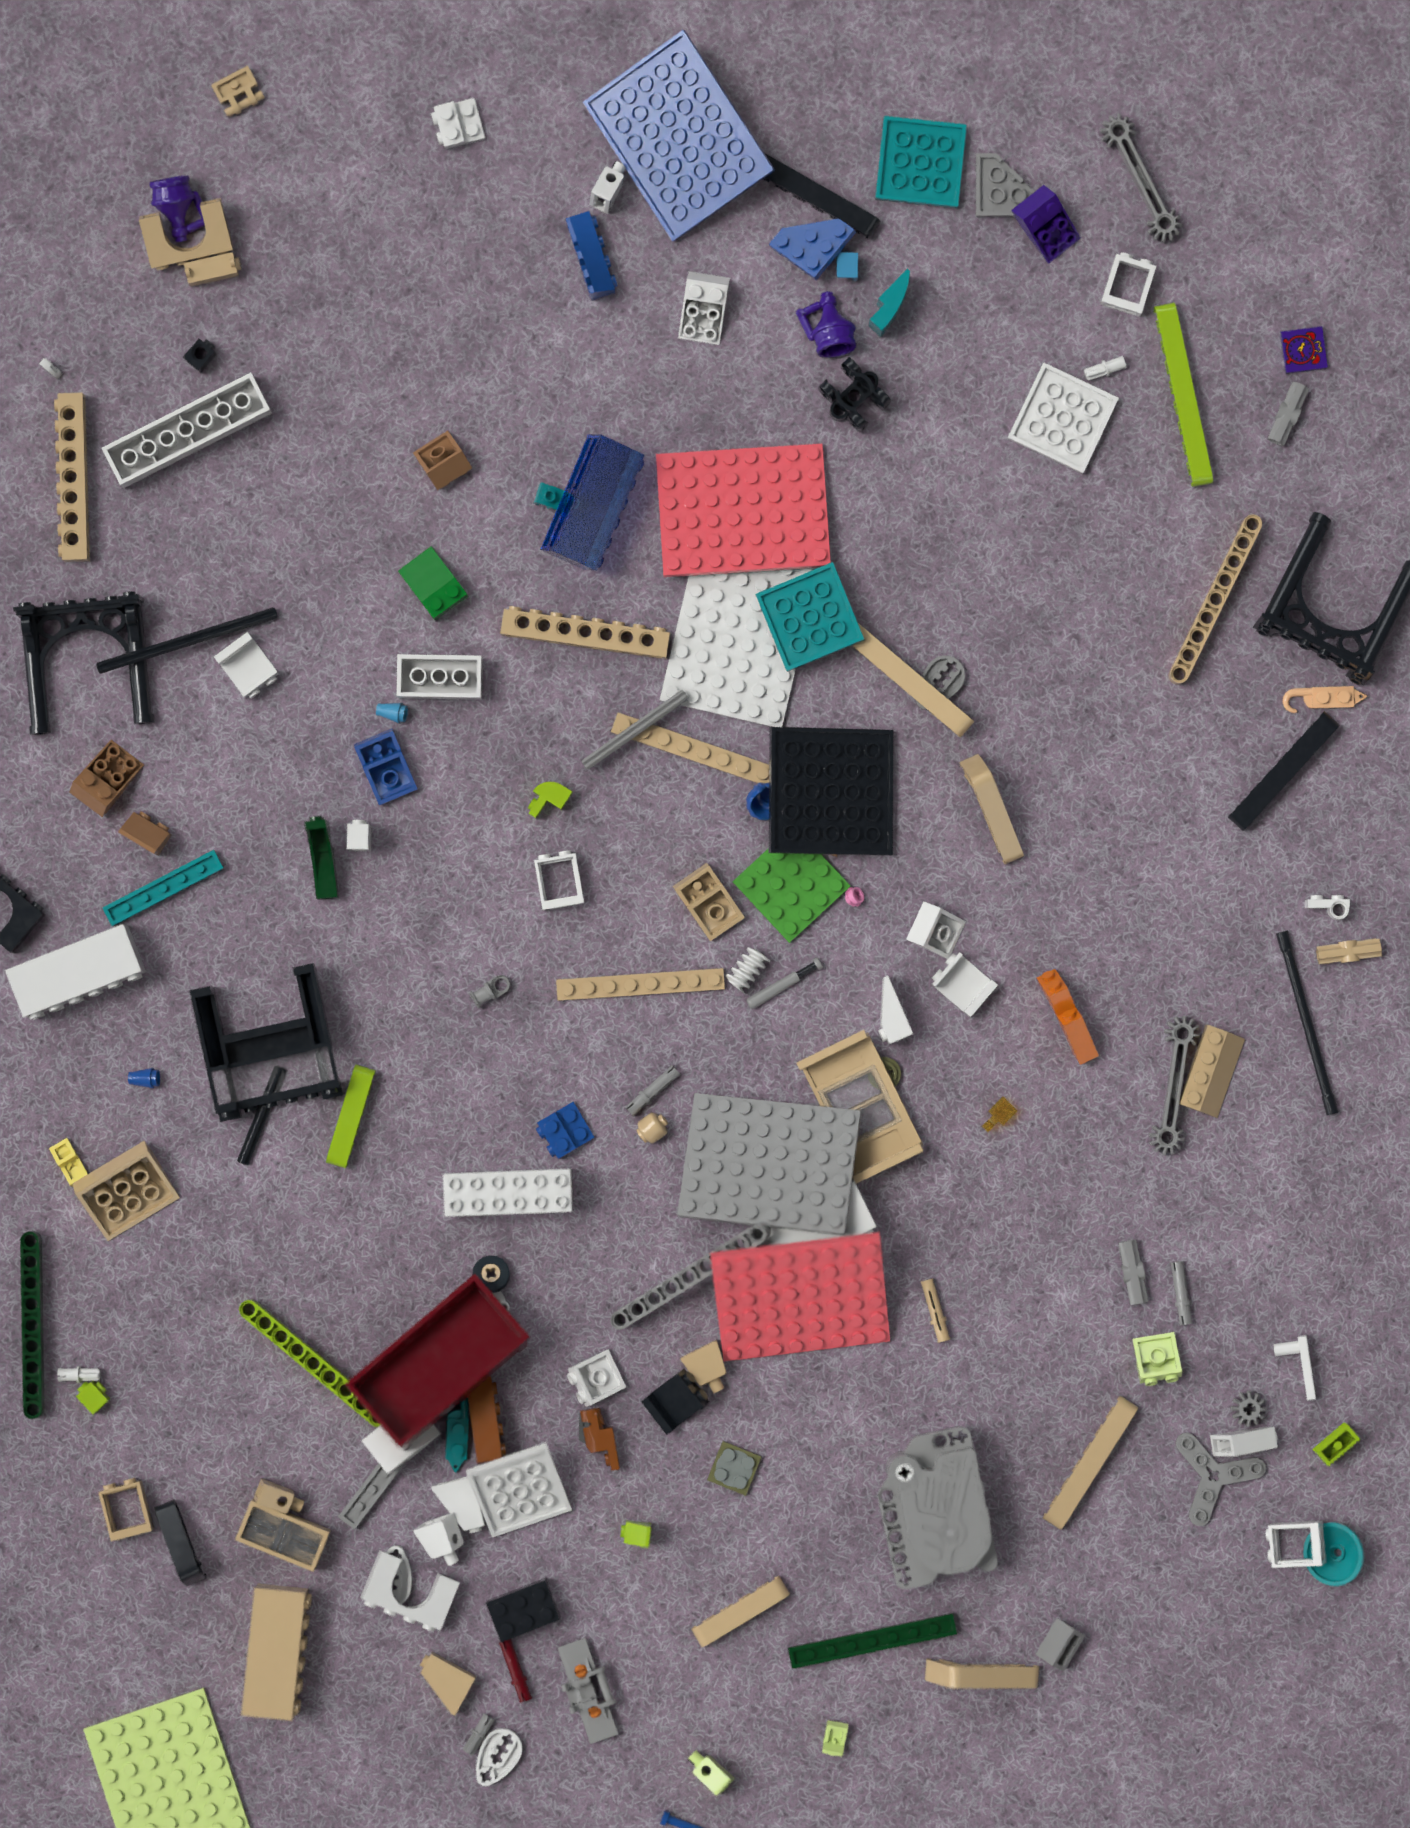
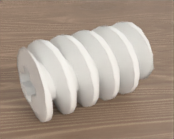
(747, 969)

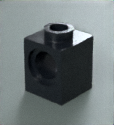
(200, 364)

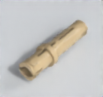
(942, 1334)

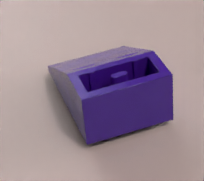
(1046, 223)

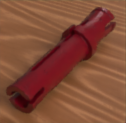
(515, 1671)

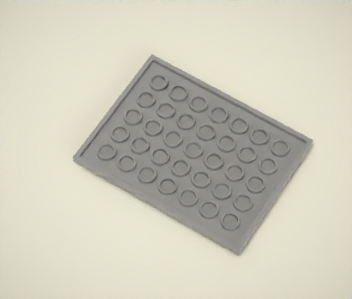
(769, 1163)

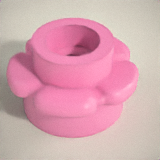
(854, 896)

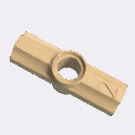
(1348, 951)

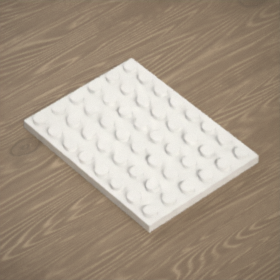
(726, 650)

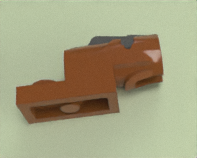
(597, 1437)

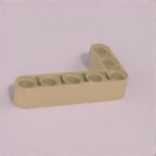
(992, 807)
(981, 1675)

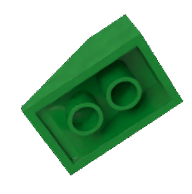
(433, 583)

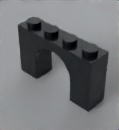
(23, 919)

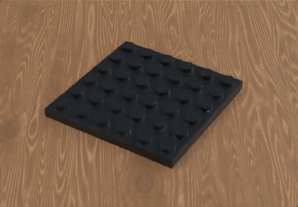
(830, 791)

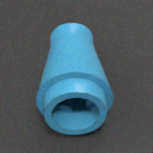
(393, 711)

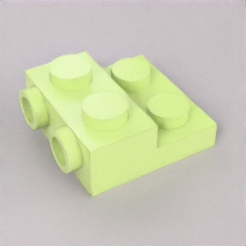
(1157, 1358)

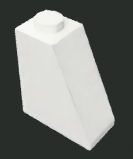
(1244, 1441)
(460, 1499)

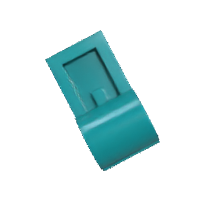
(548, 496)

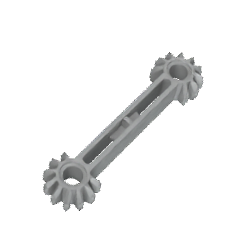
(1141, 178)
(1174, 1085)

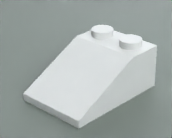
(892, 1018)

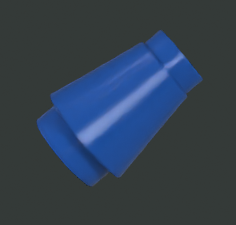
(145, 1078)

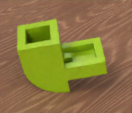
(551, 792)

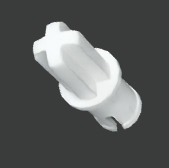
(1105, 368)
(78, 1374)

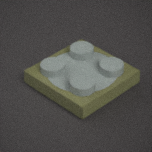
(734, 1468)

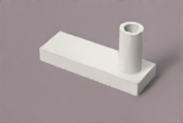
(1295, 1347)

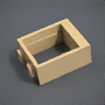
(132, 1530)

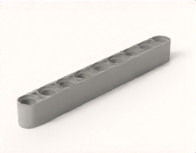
(681, 1280)

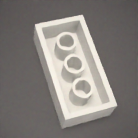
(439, 676)

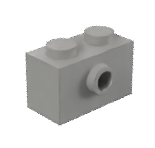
(1060, 1644)

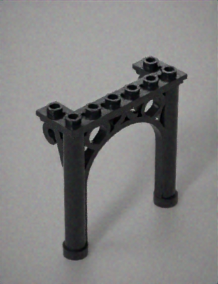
(1268, 623)
(36, 658)

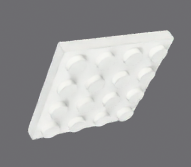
(1063, 418)
(519, 1490)

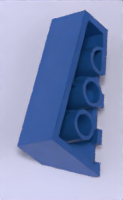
(590, 255)

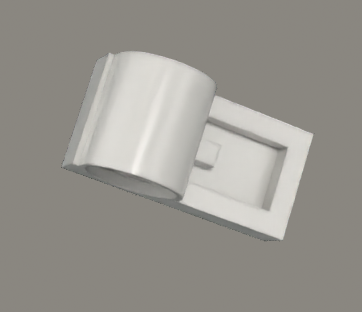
(1317, 901)

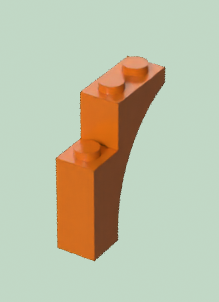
(1068, 1016)

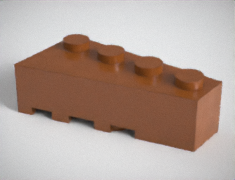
(485, 1423)

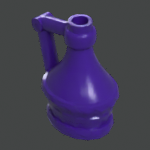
(173, 198)
(833, 333)

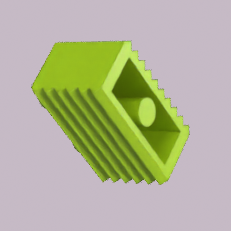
(1336, 1444)

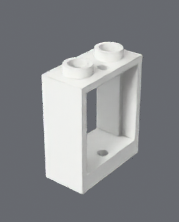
(1121, 304)
(561, 902)
(1317, 1541)

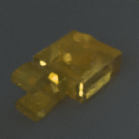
(1000, 1112)

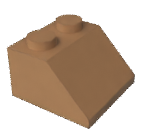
(442, 460)
(145, 833)

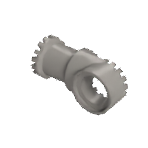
(488, 991)

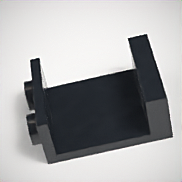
(675, 1401)

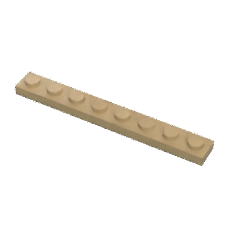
(696, 750)
(640, 984)

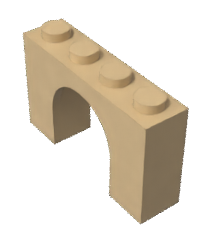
(163, 252)

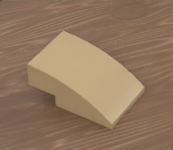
(708, 901)

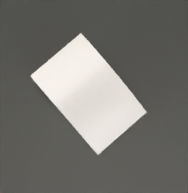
(392, 1456)

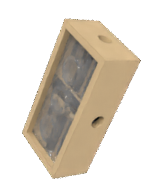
(283, 1535)

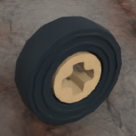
(501, 1270)

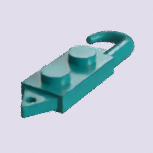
(457, 1435)

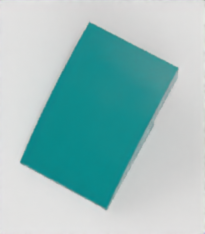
(889, 304)

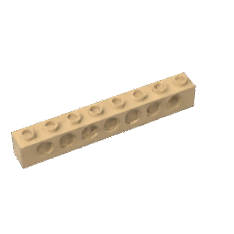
(76, 403)
(514, 614)

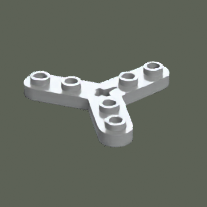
(1208, 1489)

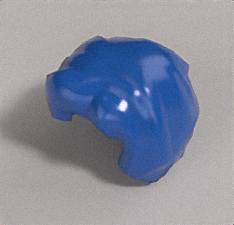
(758, 801)

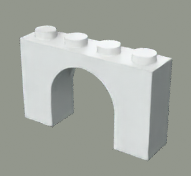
(429, 1612)

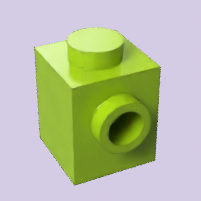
(92, 1396)

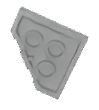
(997, 187)

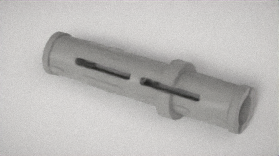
(656, 1087)
(1181, 1292)

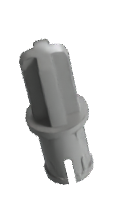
(478, 1734)

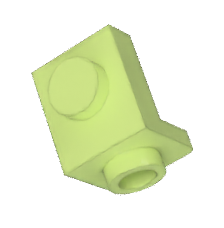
(834, 1738)

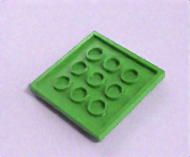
(791, 889)

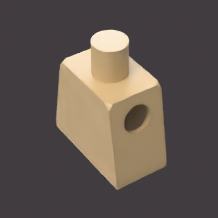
(706, 1365)
(268, 1494)

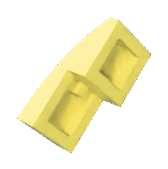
(68, 1161)

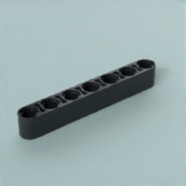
(822, 198)
(1283, 771)

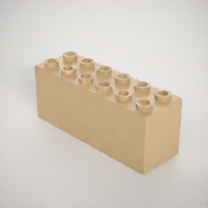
(276, 1652)

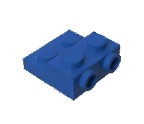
(564, 1130)

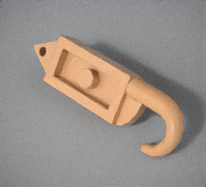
(1324, 697)

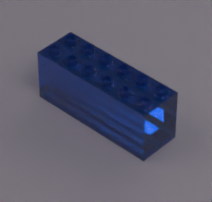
(593, 502)

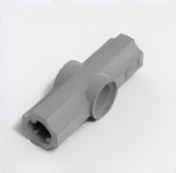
(1288, 413)
(1133, 1272)

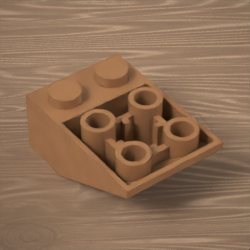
(105, 778)

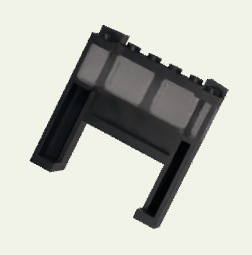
(247, 1060)

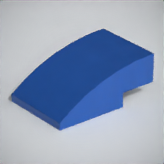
(385, 766)

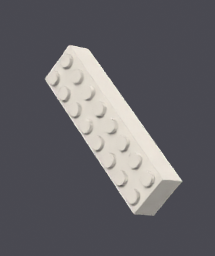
(186, 430)

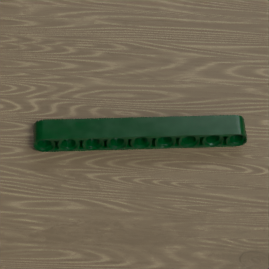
(28, 1334)

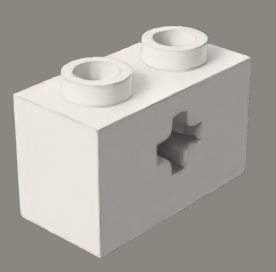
(359, 836)

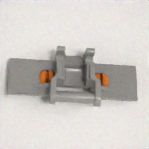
(581, 1693)

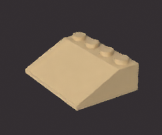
(125, 1190)

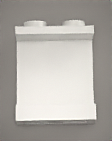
(247, 666)
(963, 984)

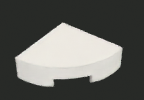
(47, 365)

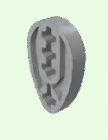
(933, 672)

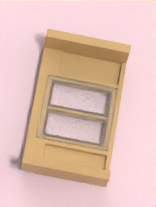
(856, 1079)

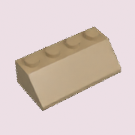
(1211, 1071)

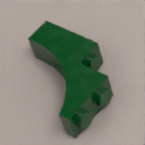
(322, 857)

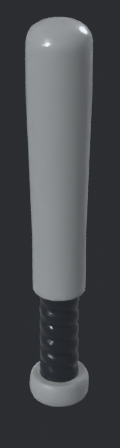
(781, 985)

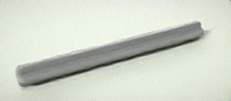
(634, 729)

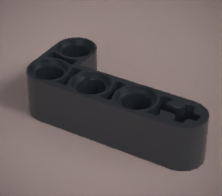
(179, 1543)

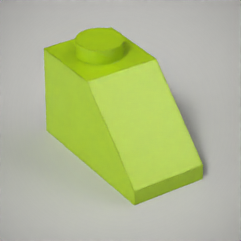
(636, 1533)

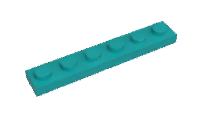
(163, 888)

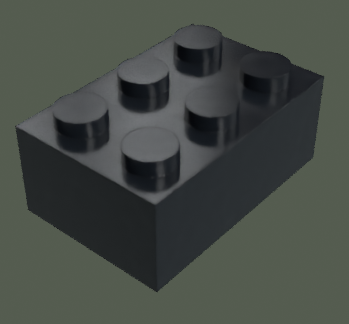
(523, 1610)

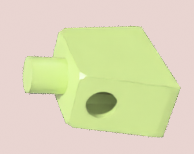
(719, 1777)

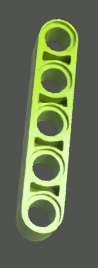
(350, 1116)

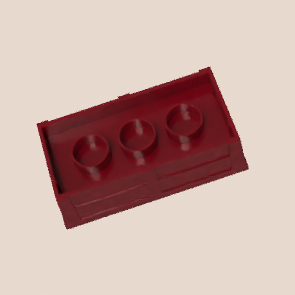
(438, 1362)

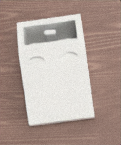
(703, 307)

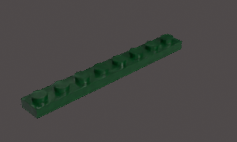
(872, 1640)

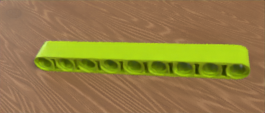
(1184, 394)
(303, 1359)

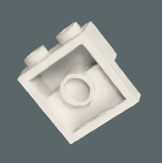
(458, 123)
(595, 1378)

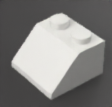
(936, 930)

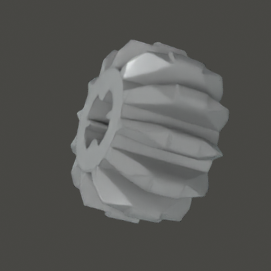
(1244, 1403)

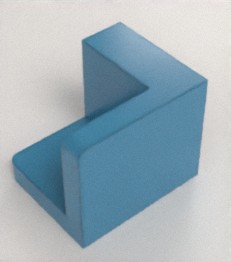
(847, 265)

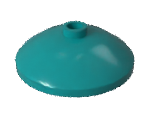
(1337, 1569)

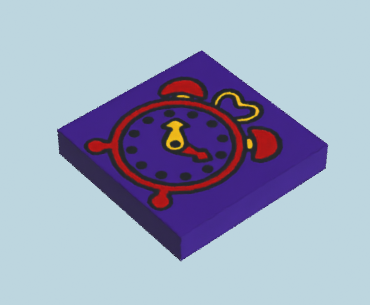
(1303, 350)

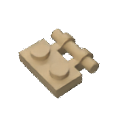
(235, 85)

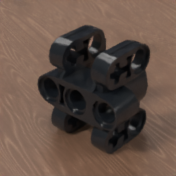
(842, 400)

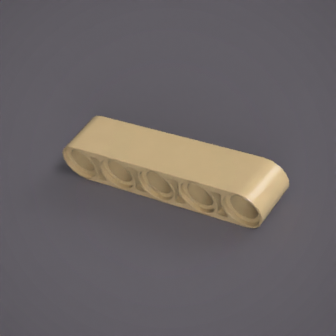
(740, 1612)

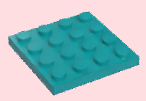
(920, 161)
(810, 617)

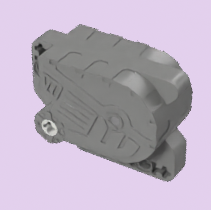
(937, 1509)

